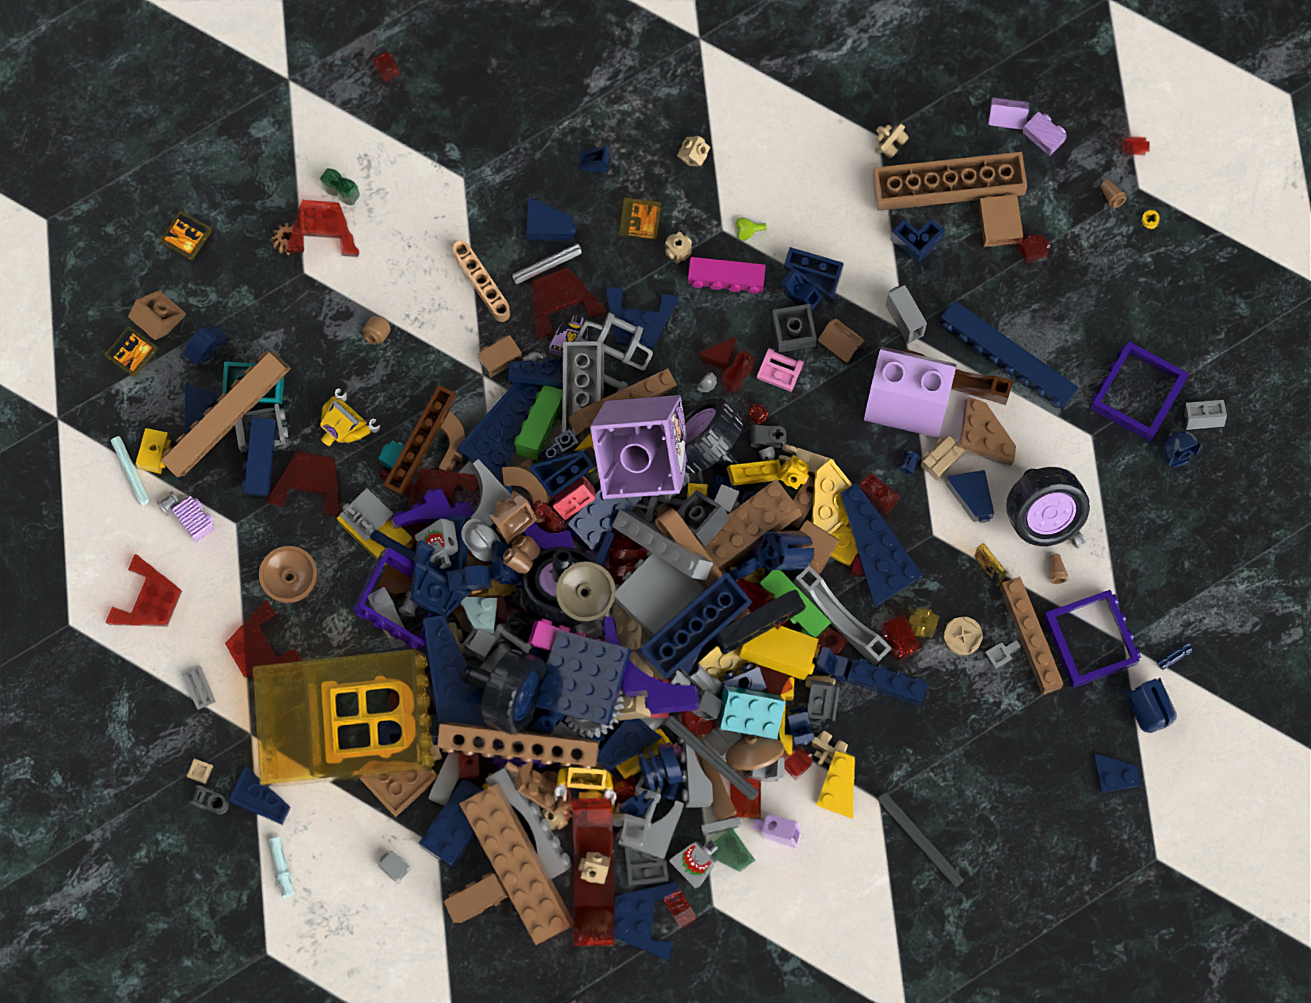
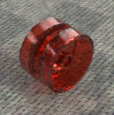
(623, 562)

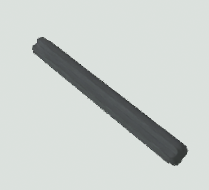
(711, 757)
(920, 839)

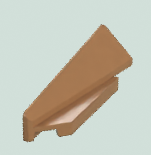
(721, 802)

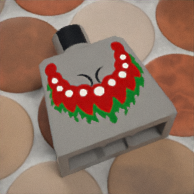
(443, 538)
(696, 862)

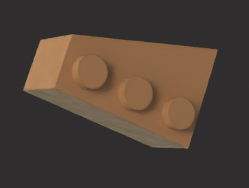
(476, 898)

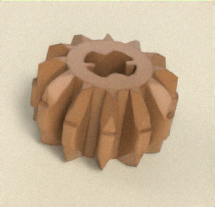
(279, 238)

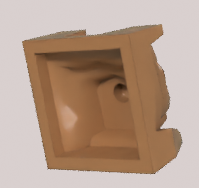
(512, 517)

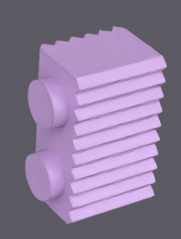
(1044, 133)
(193, 518)

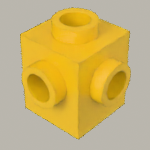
(794, 472)

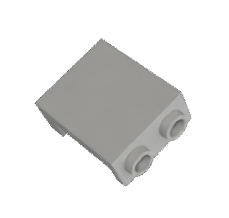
(271, 413)

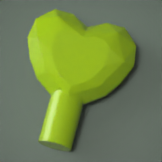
(747, 228)

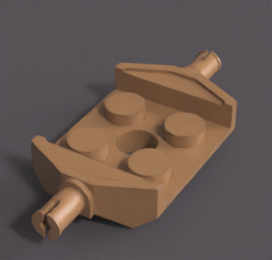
(530, 782)

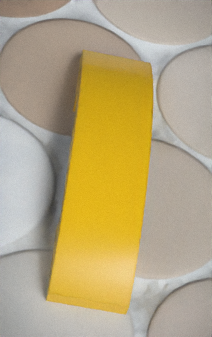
(786, 739)

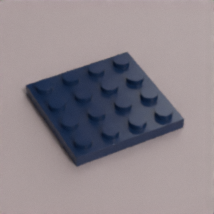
(583, 678)

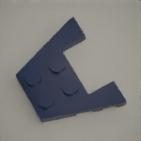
(651, 322)
(430, 588)
(635, 918)

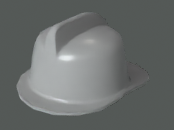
(479, 538)

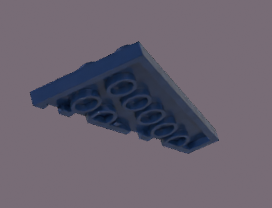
(495, 434)
(880, 553)
(446, 670)

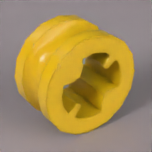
(1151, 224)

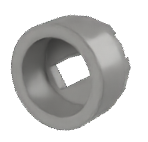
(767, 454)

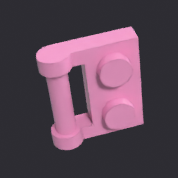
(777, 374)

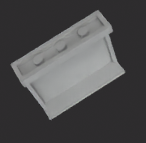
(655, 592)

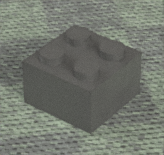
(794, 328)
(703, 517)

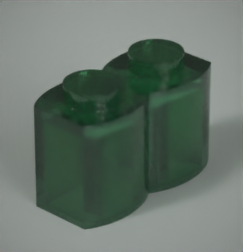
(337, 186)

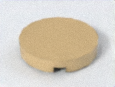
(963, 636)

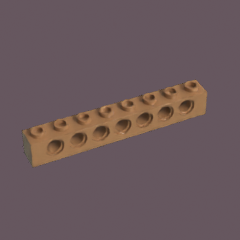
(588, 746)

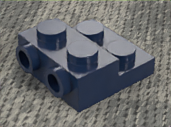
(500, 571)

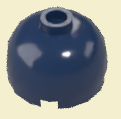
(1179, 447)

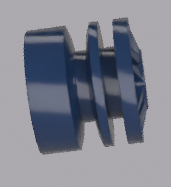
(660, 766)

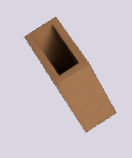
(1000, 220)

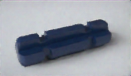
(1174, 656)

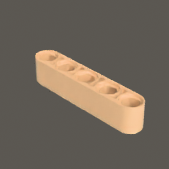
(480, 273)

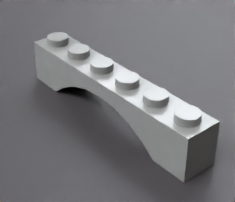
(643, 533)
(866, 641)
(697, 786)
(547, 843)

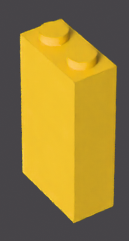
(373, 547)
(783, 651)

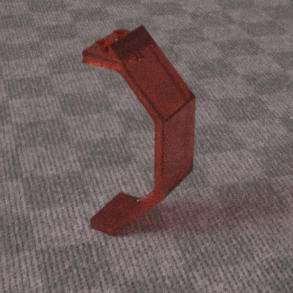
(591, 899)

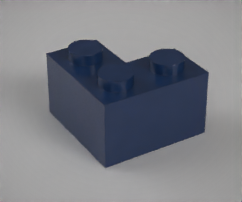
(917, 243)

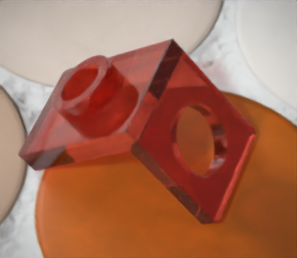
(680, 909)

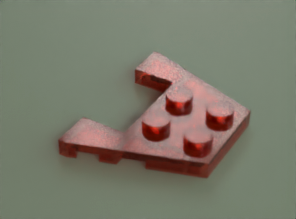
(321, 220)
(557, 293)
(309, 474)
(441, 479)
(155, 601)
(251, 647)

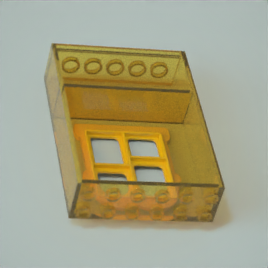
(301, 723)

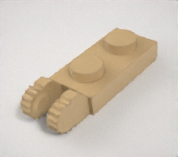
(814, 460)

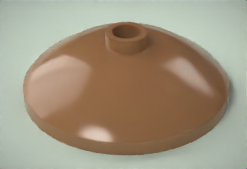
(286, 562)
(754, 752)

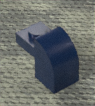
(800, 291)
(203, 343)
(470, 578)
(832, 665)
(799, 725)

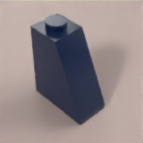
(548, 223)
(973, 494)

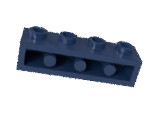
(260, 457)
(886, 682)

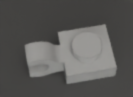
(1000, 654)

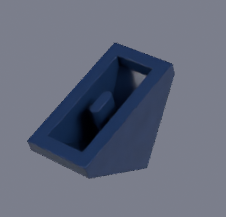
(595, 159)

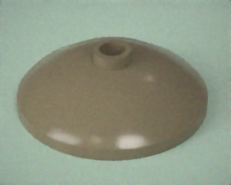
(597, 583)

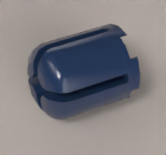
(786, 549)
(1151, 706)

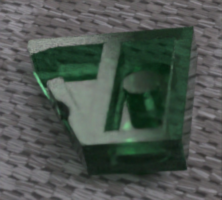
(733, 851)

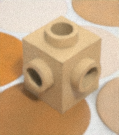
(693, 151)
(676, 252)
(557, 821)
(594, 867)

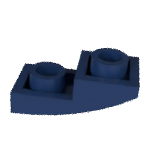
(564, 443)

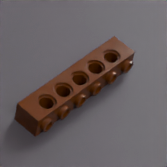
(420, 441)

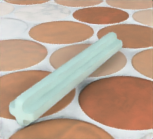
(130, 470)

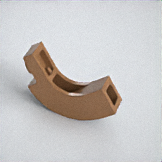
(454, 432)
(525, 478)

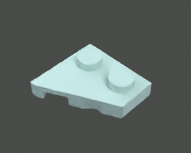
(480, 613)

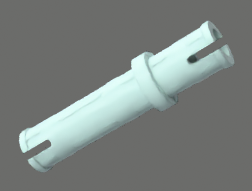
(280, 863)

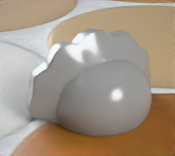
(534, 356)
(707, 383)

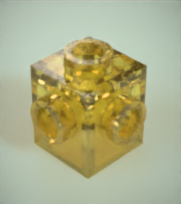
(929, 623)

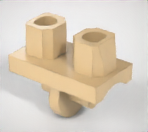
(896, 134)
(821, 744)

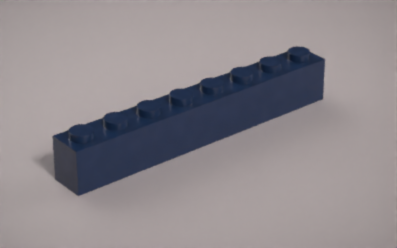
(1008, 355)

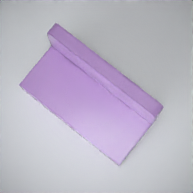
(1008, 113)

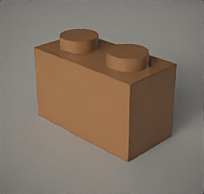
(497, 356)

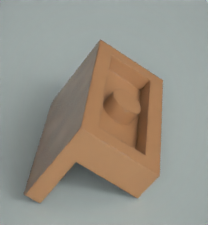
(840, 340)

